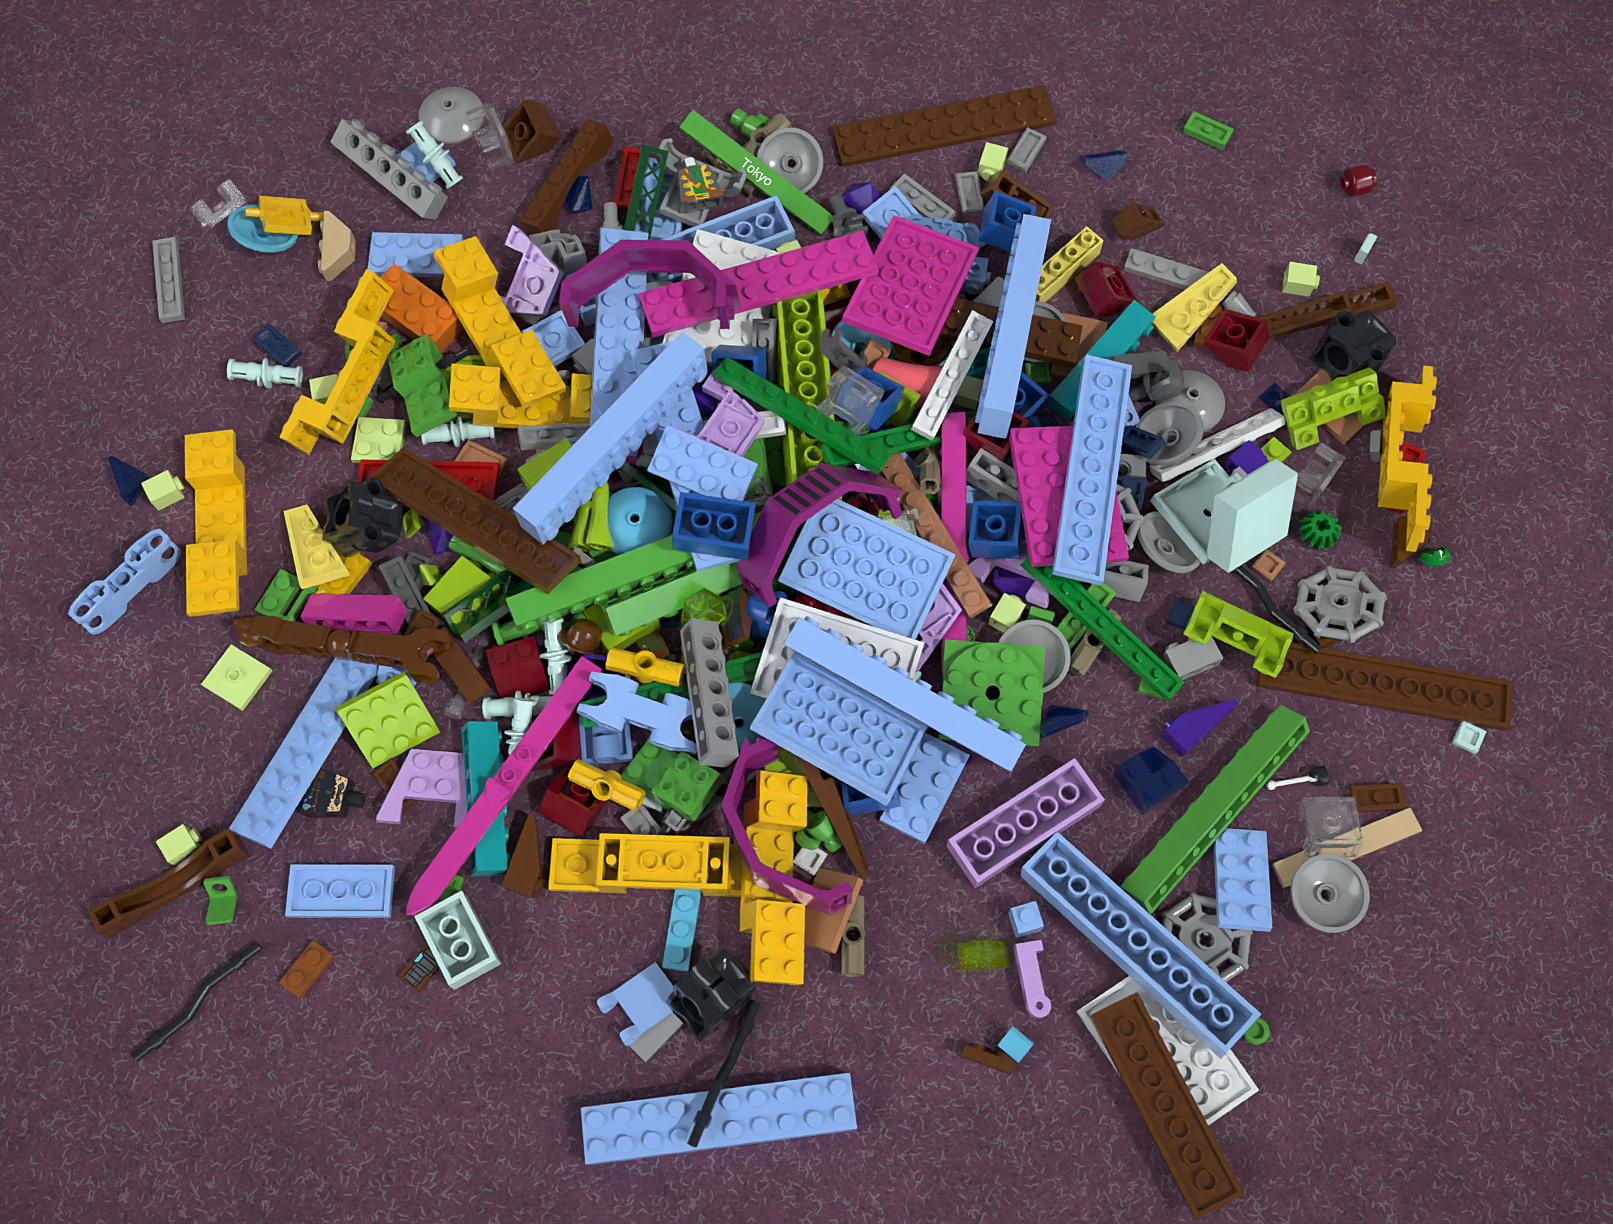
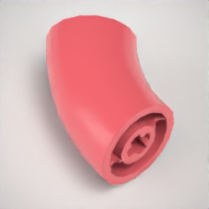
(914, 376)

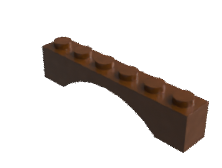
(587, 147)
(134, 905)

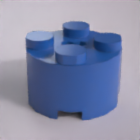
(761, 614)

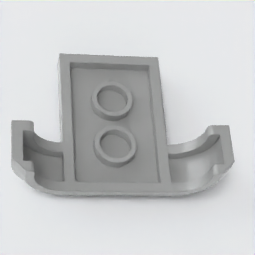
(729, 183)

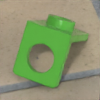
(777, 468)
(222, 903)

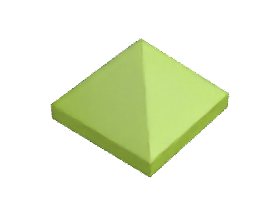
(412, 523)
(429, 574)

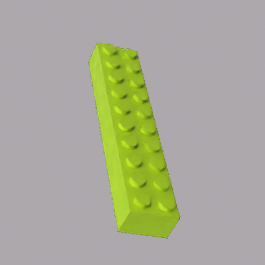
(802, 373)

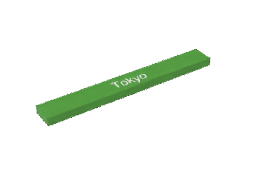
(757, 172)

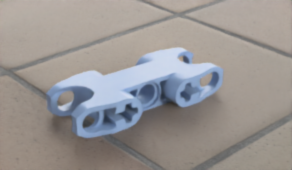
(110, 596)
(625, 706)

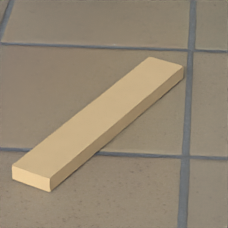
(1375, 836)

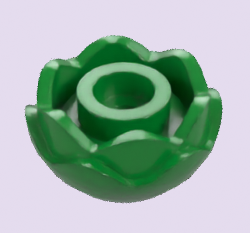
(1435, 557)

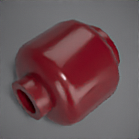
(1358, 180)

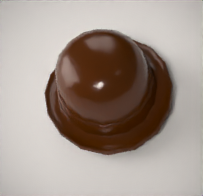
(582, 637)

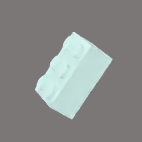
(457, 940)

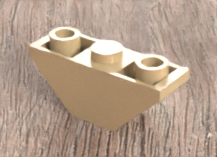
(336, 247)

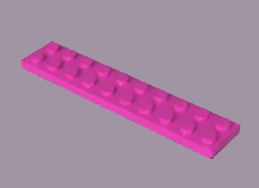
(762, 282)

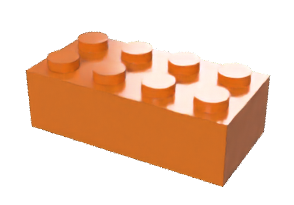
(419, 310)

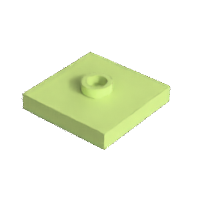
(236, 677)

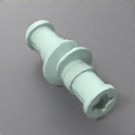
(434, 154)
(264, 373)
(456, 432)
(555, 654)
(506, 707)
(520, 722)

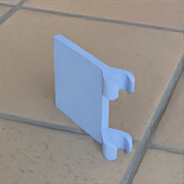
(642, 1000)

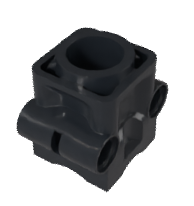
(1353, 344)
(362, 518)
(711, 993)

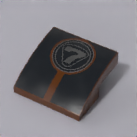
(738, 624)

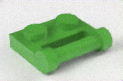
(280, 595)

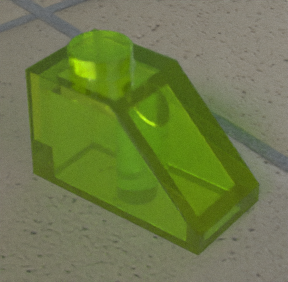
(703, 606)
(982, 956)

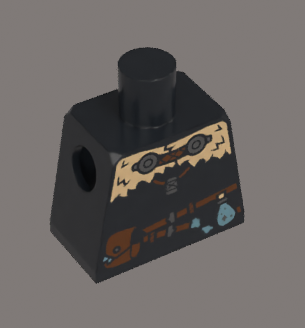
(330, 796)

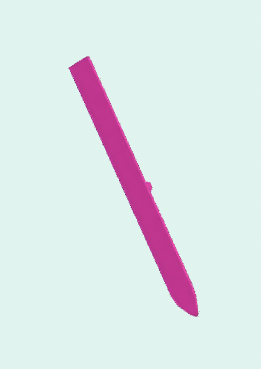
(955, 505)
(502, 787)

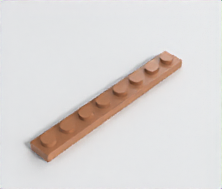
(933, 530)

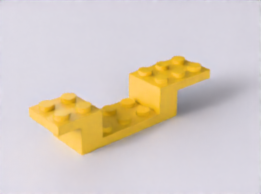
(472, 294)
(356, 379)
(496, 405)
(1402, 482)
(220, 523)
(646, 863)
(770, 917)

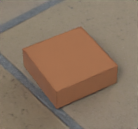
(1268, 565)

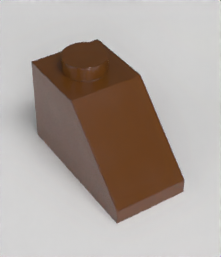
(1137, 221)
(1399, 553)

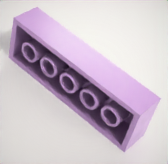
(1024, 823)

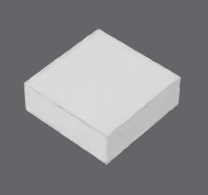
(810, 860)

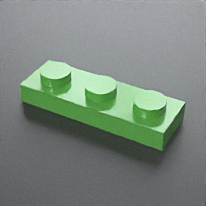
(1071, 627)

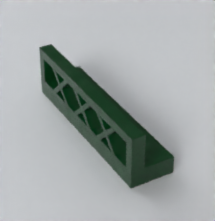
(638, 186)
(651, 481)
(489, 612)

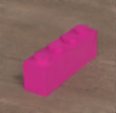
(356, 612)

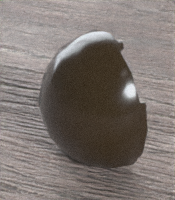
(909, 355)

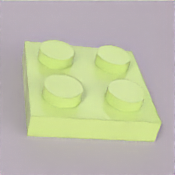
(377, 438)

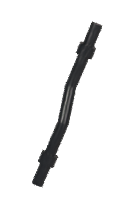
(1299, 633)
(158, 1039)
(703, 1117)

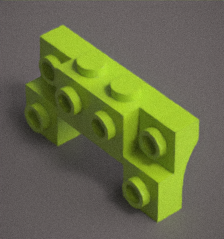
(1331, 401)
(1241, 630)

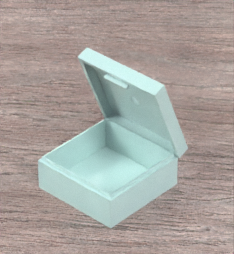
(1243, 515)

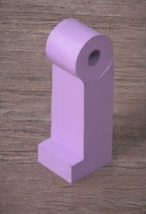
(1030, 978)

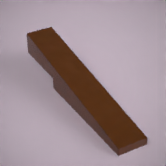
(1323, 310)
(832, 801)

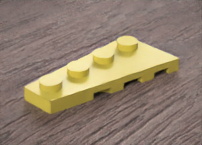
(1189, 309)
(313, 558)

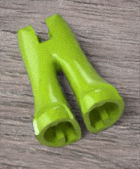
(591, 525)

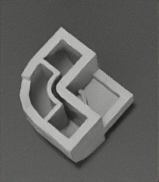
(562, 249)

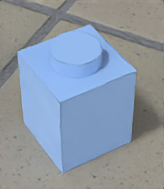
(1025, 919)

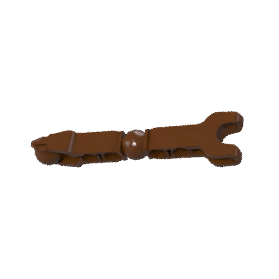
(367, 647)

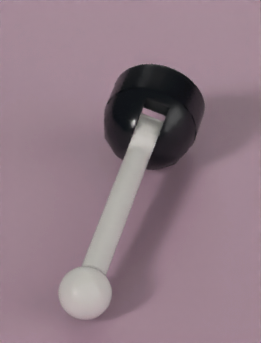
(1317, 776)

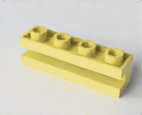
(1068, 263)

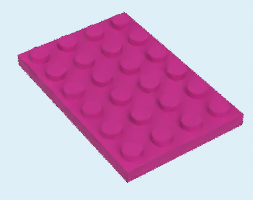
(913, 287)
(1040, 472)

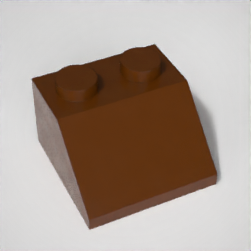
(530, 131)

